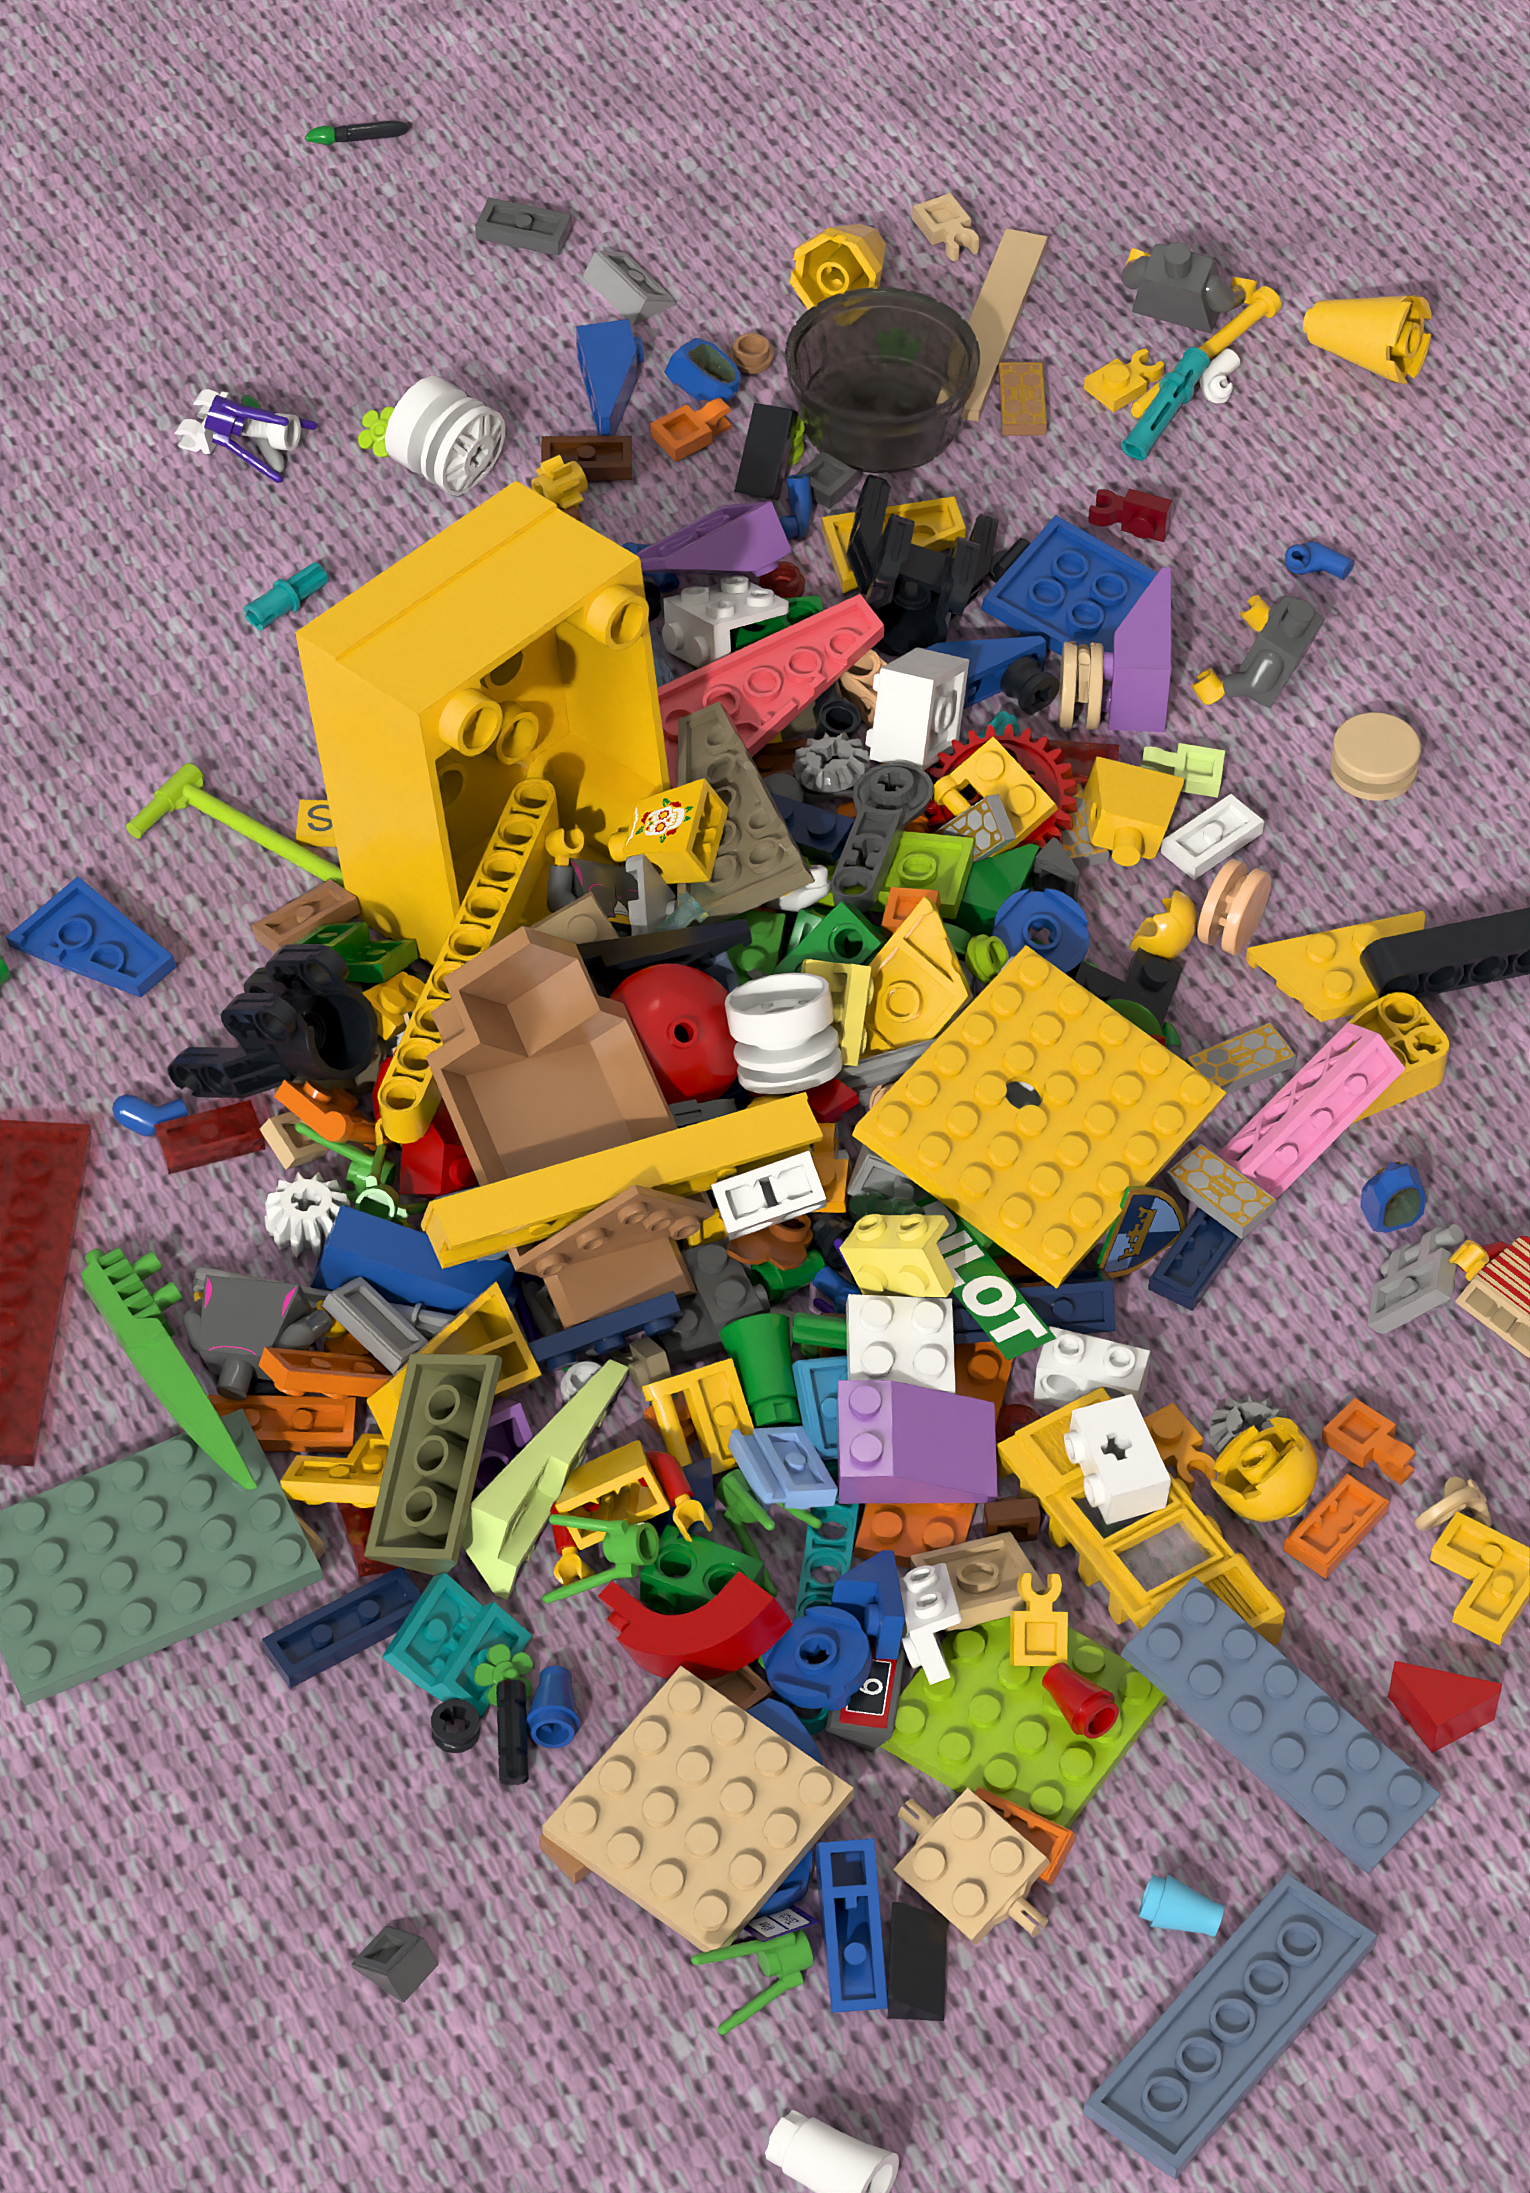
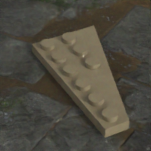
(756, 848)

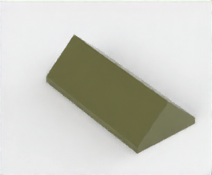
(433, 1461)

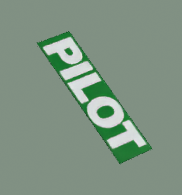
(986, 1289)

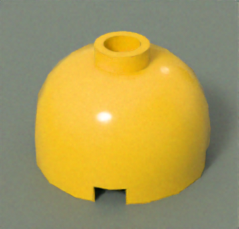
(1267, 1472)

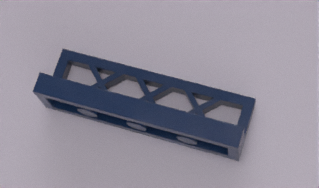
(1078, 1305)

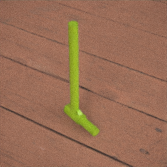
(187, 789)

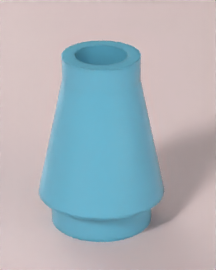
(1179, 1907)

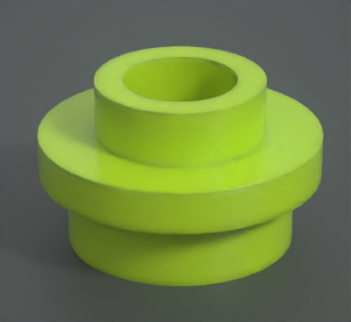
(985, 957)

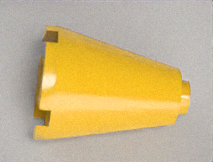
(1373, 332)

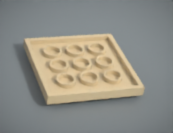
(698, 1812)

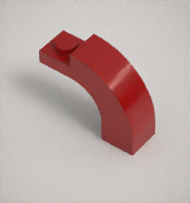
(708, 1641)

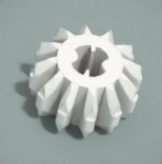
(303, 1212)

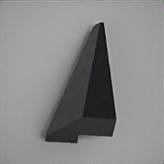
(618, 958)

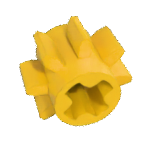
(560, 482)

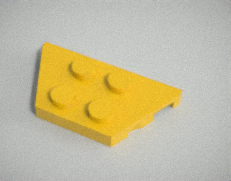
(1326, 966)
(915, 984)

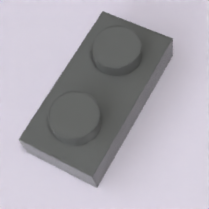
(523, 226)

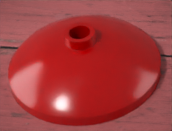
(682, 996)

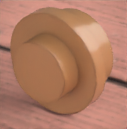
(751, 353)

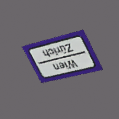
(779, 1924)

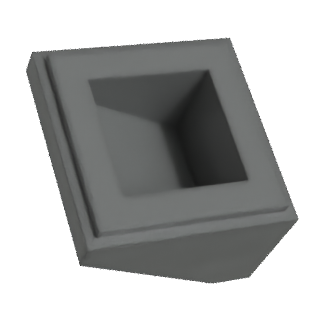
(1055, 870)
(396, 1962)

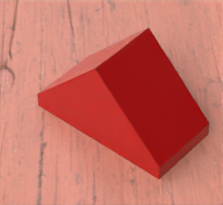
(1442, 1703)

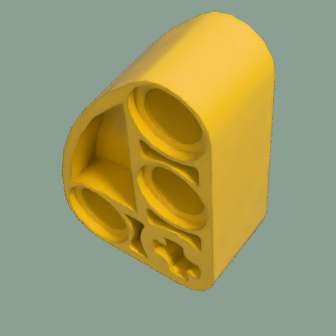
(1415, 1042)

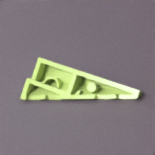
(518, 1501)

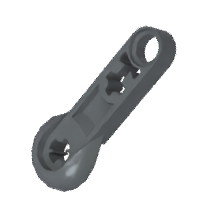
(885, 803)

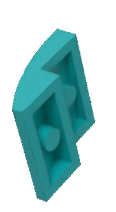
(449, 1638)

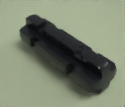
(512, 1732)

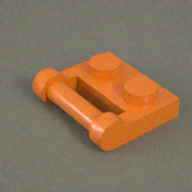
(330, 1113)

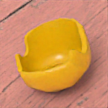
(1168, 932)

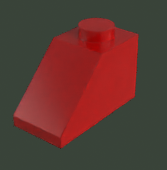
(436, 1161)

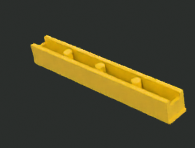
(673, 1162)

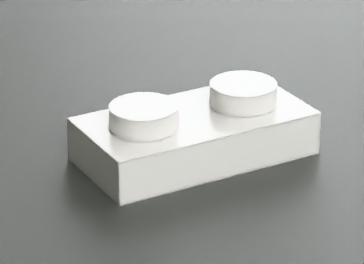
(1212, 836)

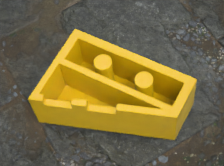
(479, 1329)

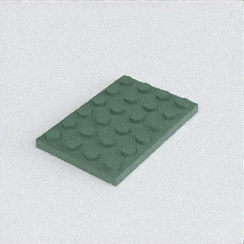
(141, 1560)

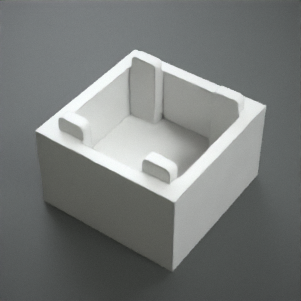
(917, 708)

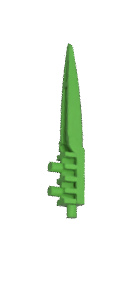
(146, 1339)

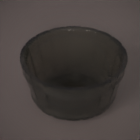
(872, 374)

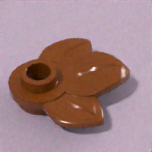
(780, 1244)

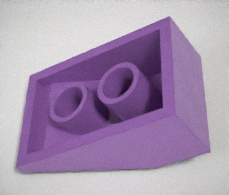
(725, 541)
(1141, 662)
(913, 1445)

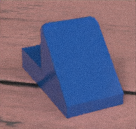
(875, 1599)

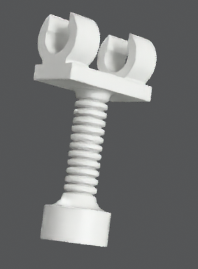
(198, 437)

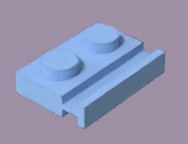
(783, 1468)

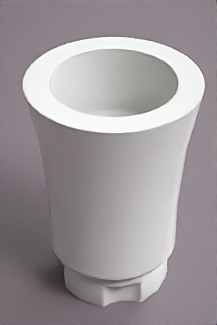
(829, 2158)

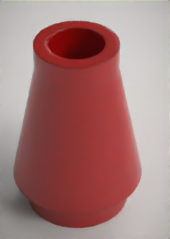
(1083, 1703)

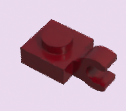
(1137, 512)

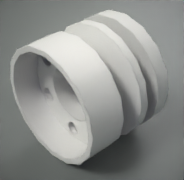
(444, 435)
(784, 1033)

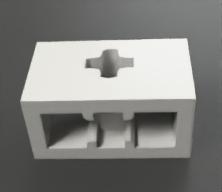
(1117, 1459)

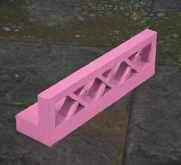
(1313, 1114)

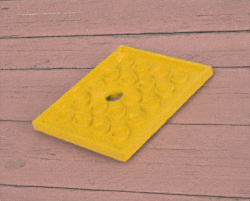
(1050, 1173)

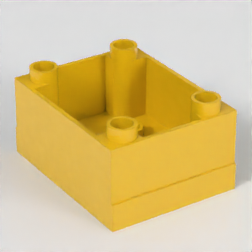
(457, 676)

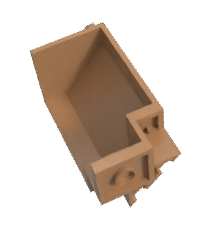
(551, 1075)

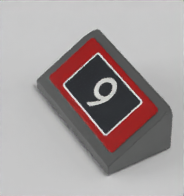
(872, 1710)

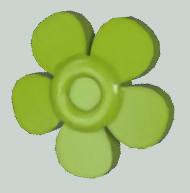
(377, 427)

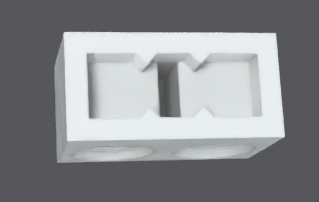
(769, 1195)
(1082, 1363)

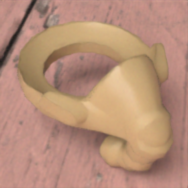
(1458, 1496)

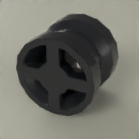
(1029, 684)
(827, 1228)

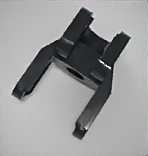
(907, 584)
(290, 1026)

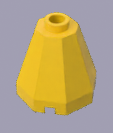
(837, 262)

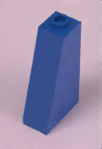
(403, 1265)

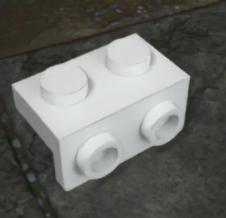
(928, 1608)

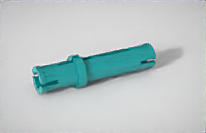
(1175, 390)

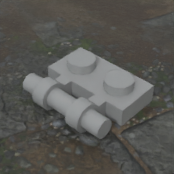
(1415, 1279)

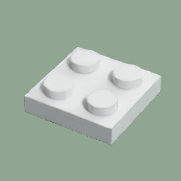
(901, 1340)

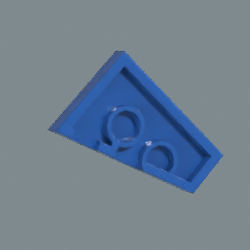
(93, 940)

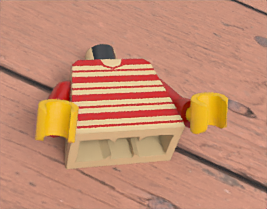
(1498, 1287)

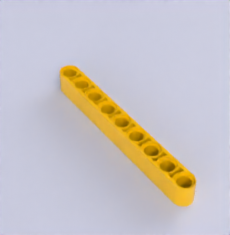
(486, 916)

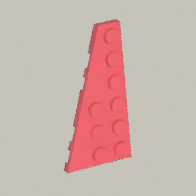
(772, 678)

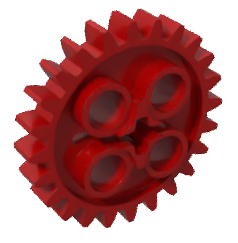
(1035, 760)

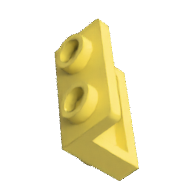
(850, 994)
(898, 1256)

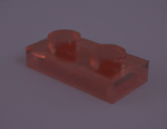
(209, 1137)

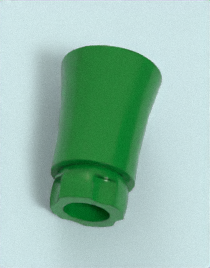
(764, 1368)

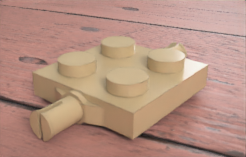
(972, 1866)

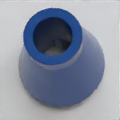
(553, 1713)

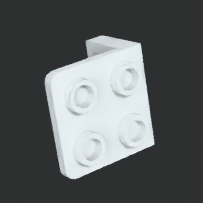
(702, 617)

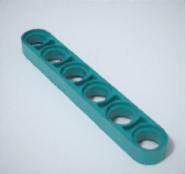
(825, 1552)

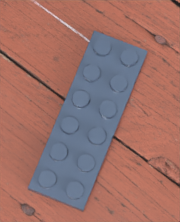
(1280, 1725)
(1230, 2025)

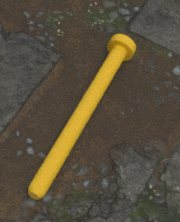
(1264, 303)

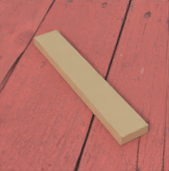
(1000, 309)

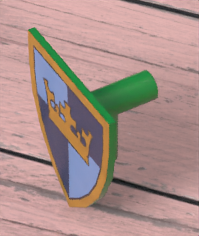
(1141, 1231)

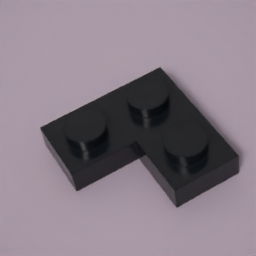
(1147, 982)

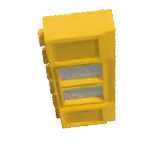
(1141, 1557)

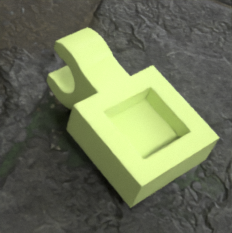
(1196, 764)

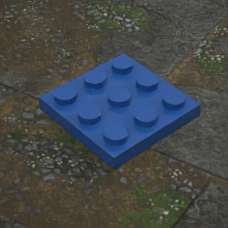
(1068, 588)

